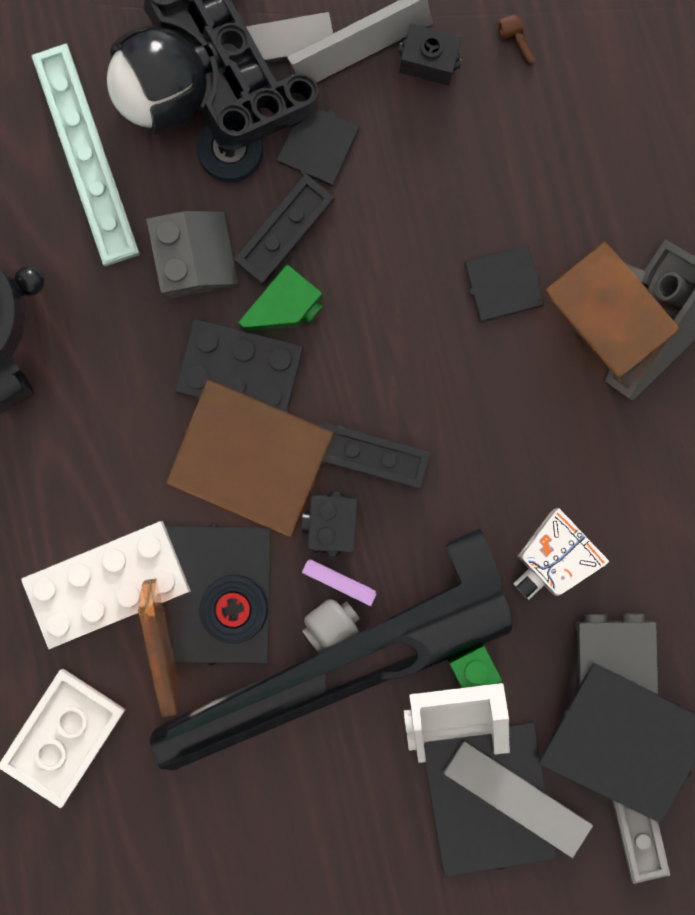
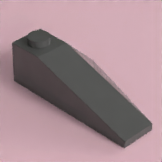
(672, 284)

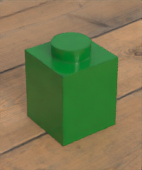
(474, 668)

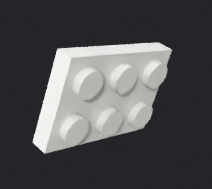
(61, 738)

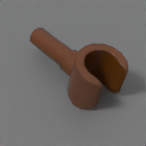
(512, 27)

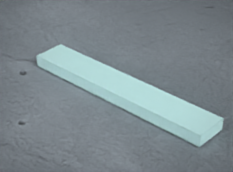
(85, 155)

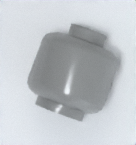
(330, 624)

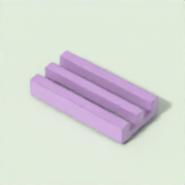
(339, 582)

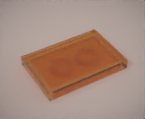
(612, 310)
(158, 647)

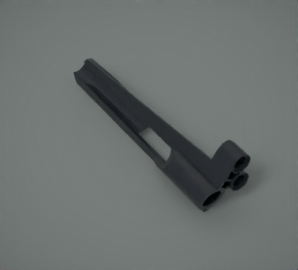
(435, 628)

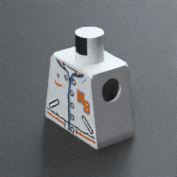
(557, 557)

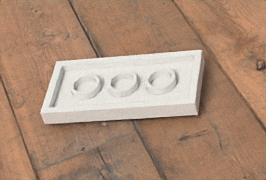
(103, 584)

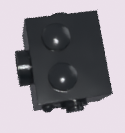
(429, 65)
(330, 523)

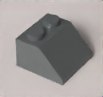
(192, 252)

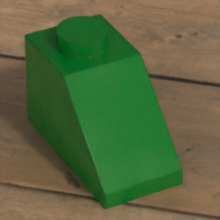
(284, 304)

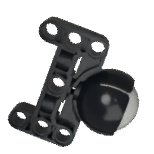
(179, 66)

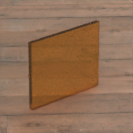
(249, 457)

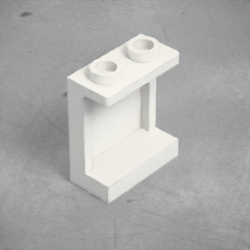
(458, 715)

